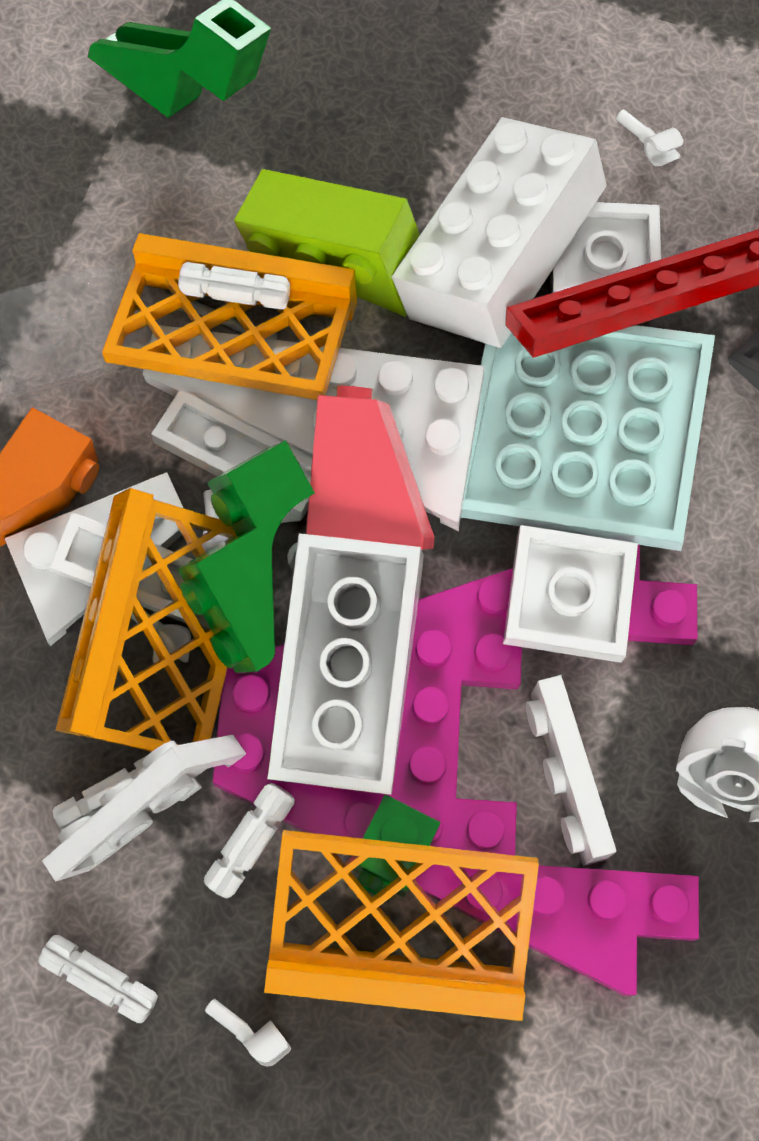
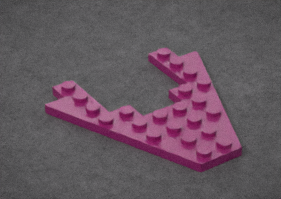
(579, 914)

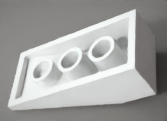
(345, 663)

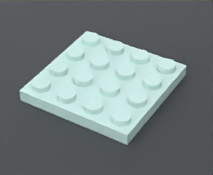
(592, 435)

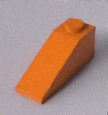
(42, 472)

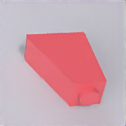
(363, 474)

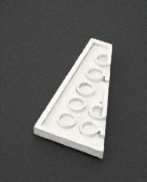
(429, 399)

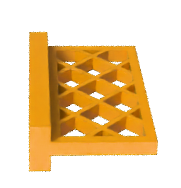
(313, 290)
(108, 619)
(400, 979)

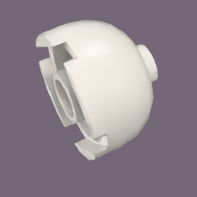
(722, 761)

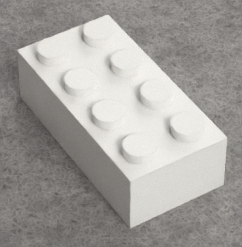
(500, 229)

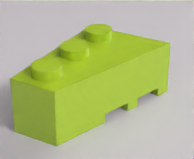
(331, 227)

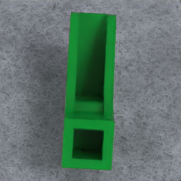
(174, 65)
(235, 577)

